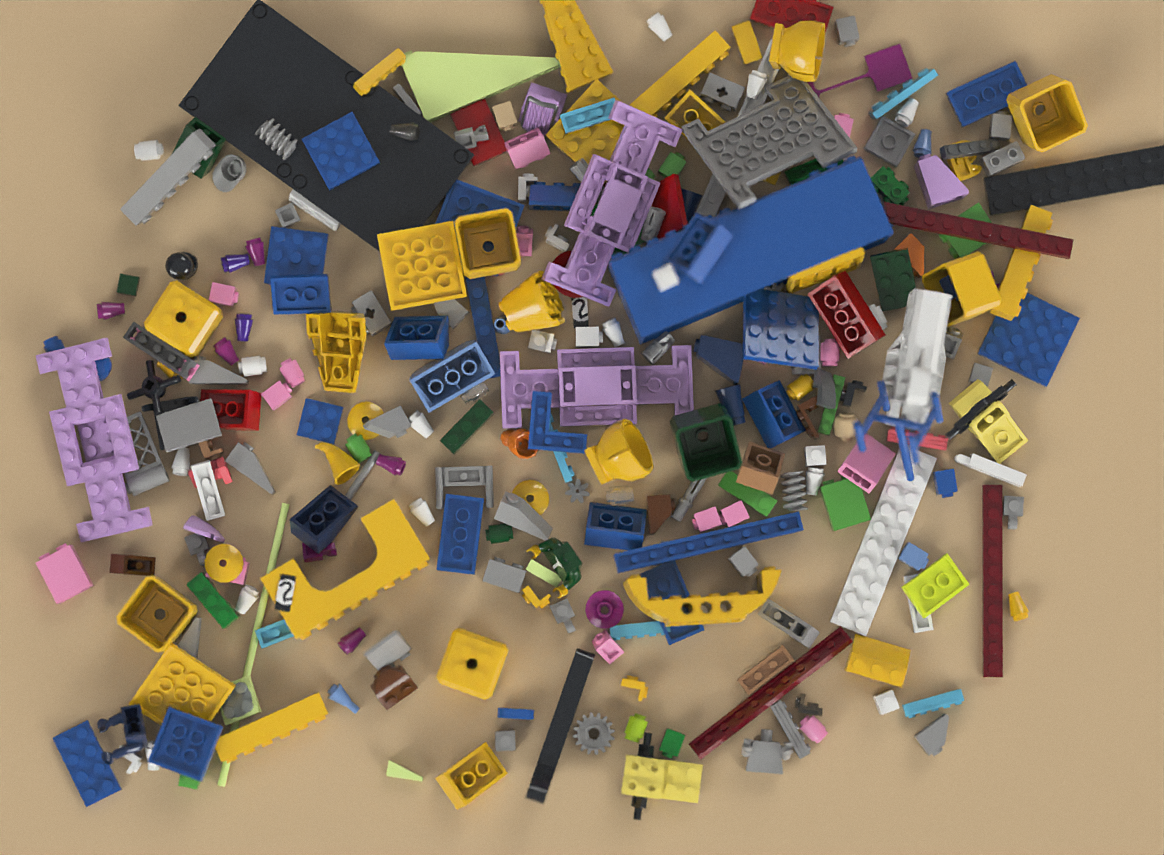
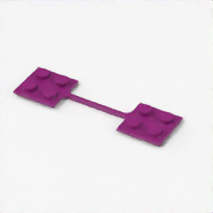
(885, 68)

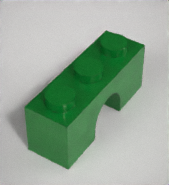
(212, 600)

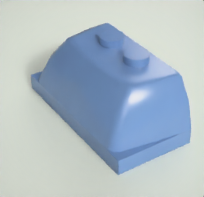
(450, 377)

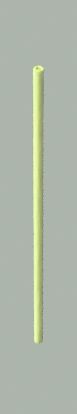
(259, 619)

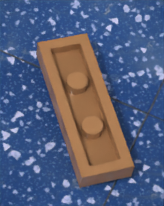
(765, 670)

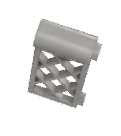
(150, 475)

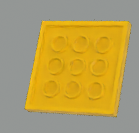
(596, 139)
(421, 265)
(822, 272)
(184, 685)

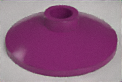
(604, 599)

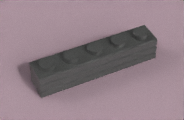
(969, 148)

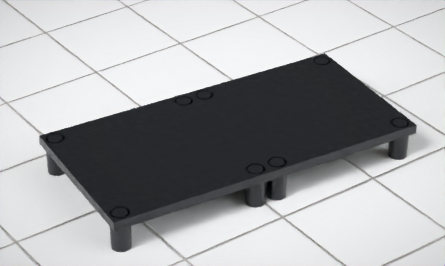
(287, 75)

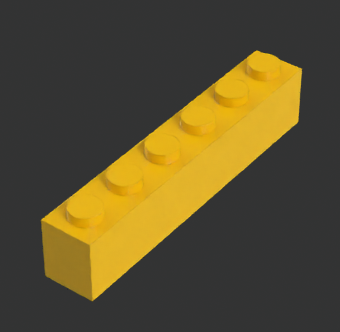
(682, 74)
(1020, 266)
(271, 726)

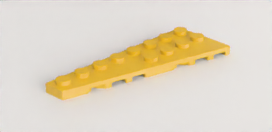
(575, 44)

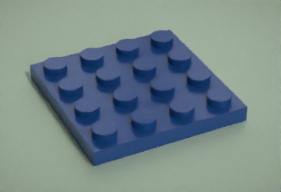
(468, 199)
(780, 329)
(1031, 341)

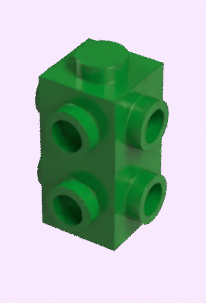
(890, 187)

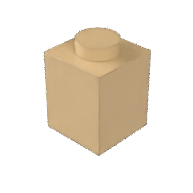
(505, 116)

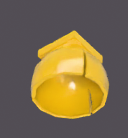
(796, 49)
(620, 454)

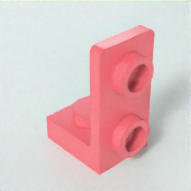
(219, 469)

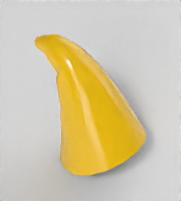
(341, 463)

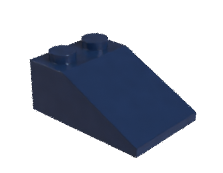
(322, 519)

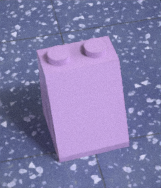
(938, 182)

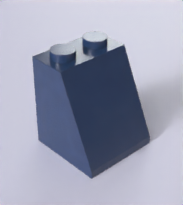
(721, 356)

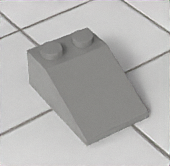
(388, 650)

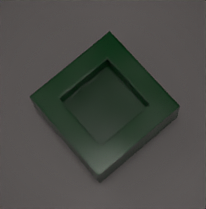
(128, 284)

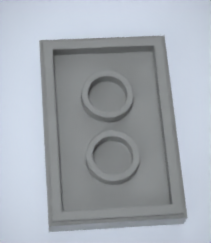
(189, 425)

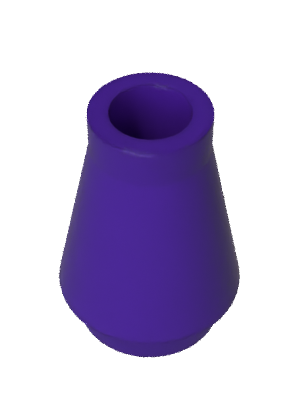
(234, 262)
(243, 326)

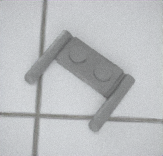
(464, 477)

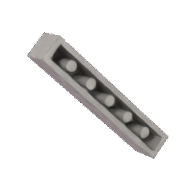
(168, 177)

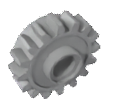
(586, 741)

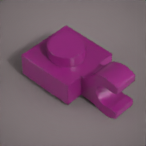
(310, 555)

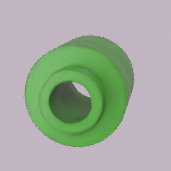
(358, 448)

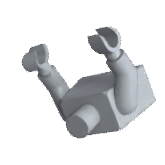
(765, 754)

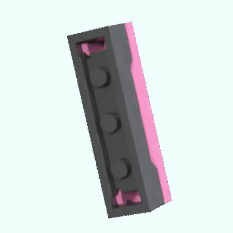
(161, 351)

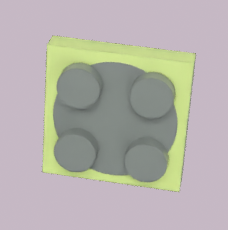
(241, 702)

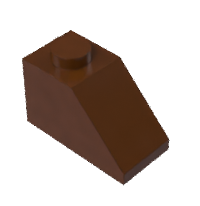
(659, 509)
(132, 565)

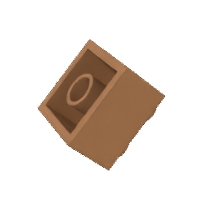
(760, 467)

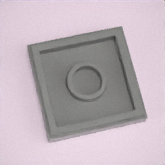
(889, 141)

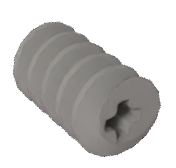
(277, 138)
(794, 491)

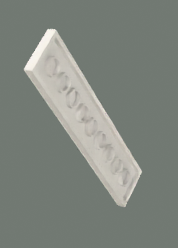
(881, 544)

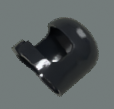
(180, 265)

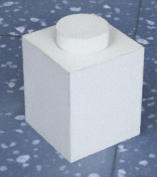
(665, 277)
(588, 337)
(815, 455)
(886, 702)

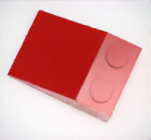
(235, 408)

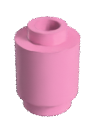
(829, 353)
(292, 372)
(813, 728)

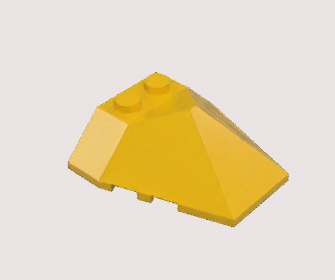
(339, 347)

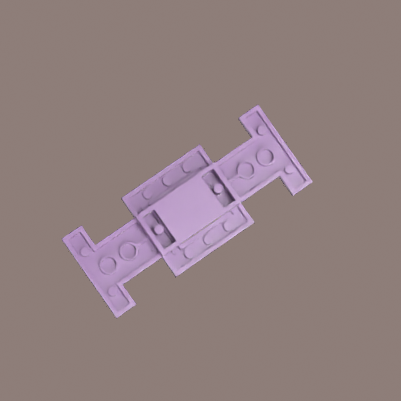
(621, 207)
(596, 378)
(103, 436)

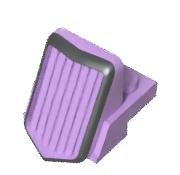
(541, 108)

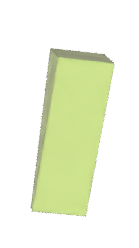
(543, 573)
(399, 771)

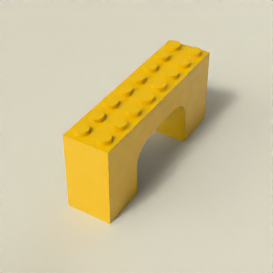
(397, 556)

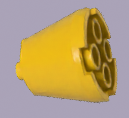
(532, 305)

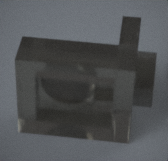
(811, 708)

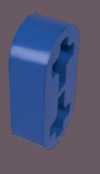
(513, 713)

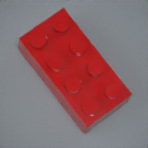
(846, 314)

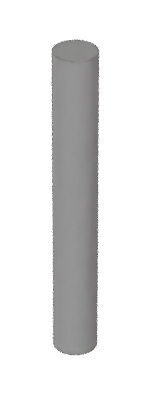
(362, 475)

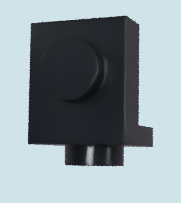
(847, 395)

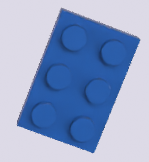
(300, 294)

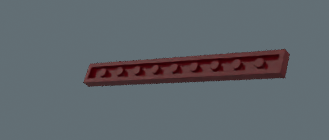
(978, 230)
(992, 581)
(770, 693)

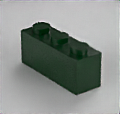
(467, 427)

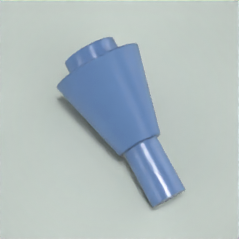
(339, 695)

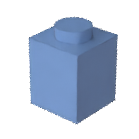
(913, 556)

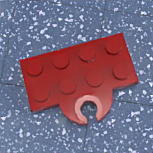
(790, 12)

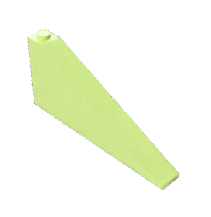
(456, 80)

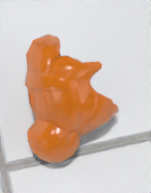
(512, 439)

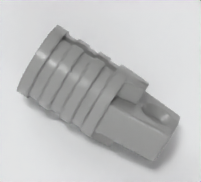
(653, 223)
(658, 347)

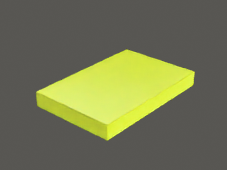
(935, 585)

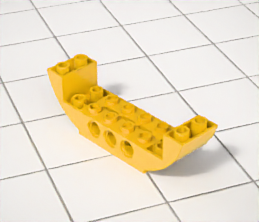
(670, 610)

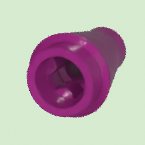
(256, 251)
(108, 310)
(226, 351)
(392, 464)
(350, 641)

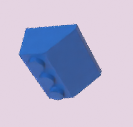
(552, 197)
(698, 248)
(418, 337)
(773, 414)
(615, 526)

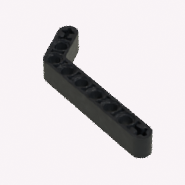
(560, 726)

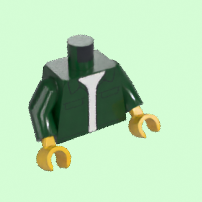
(563, 560)

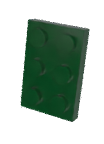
(893, 278)

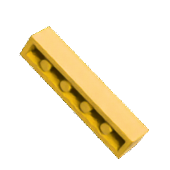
(379, 72)

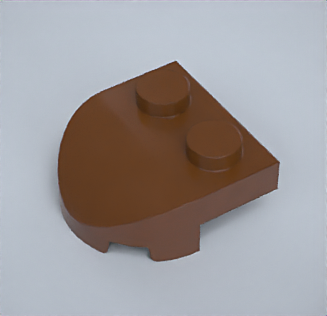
(392, 685)

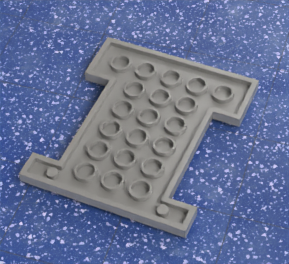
(770, 139)

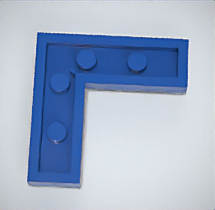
(539, 435)

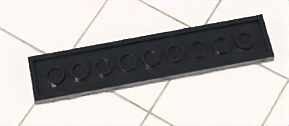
(1075, 180)

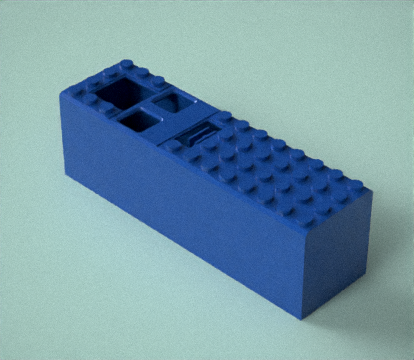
(769, 243)

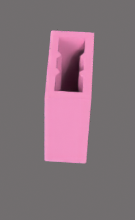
(868, 466)
(64, 573)

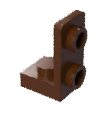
(811, 405)

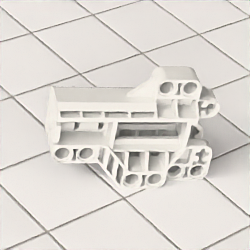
(917, 356)

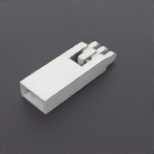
(992, 469)

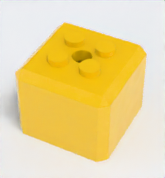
(1058, 121)
(484, 227)
(972, 283)
(200, 323)
(140, 618)
(490, 658)

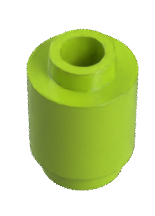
(635, 727)

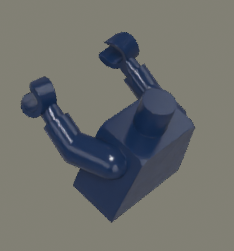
(134, 731)

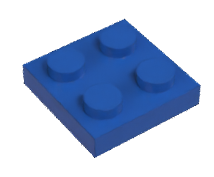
(320, 421)

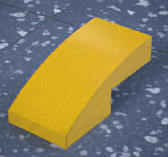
(746, 42)

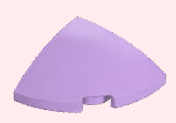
(203, 528)

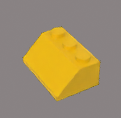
(878, 660)

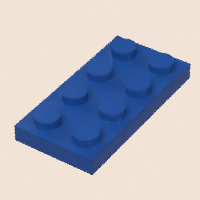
(985, 94)
(460, 534)
(666, 582)
(85, 764)

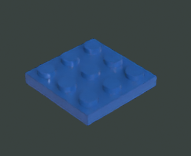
(340, 150)
(295, 253)
(185, 744)

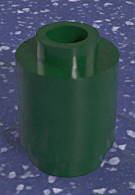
(499, 533)

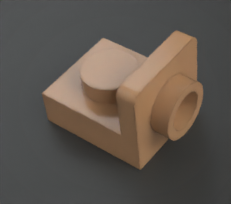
(206, 447)

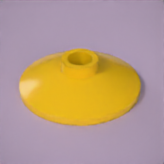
(355, 417)
(537, 490)
(233, 567)

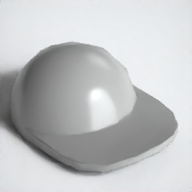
(229, 172)

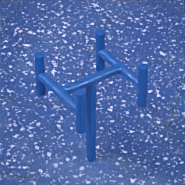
(913, 442)

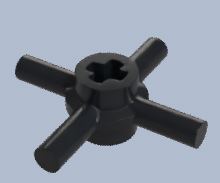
(154, 387)

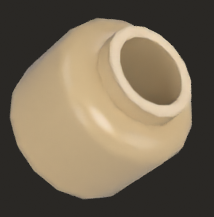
(844, 426)

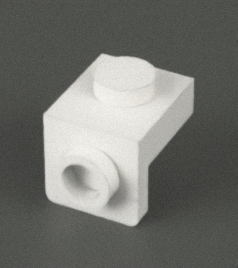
(135, 759)

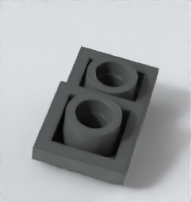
(826, 389)

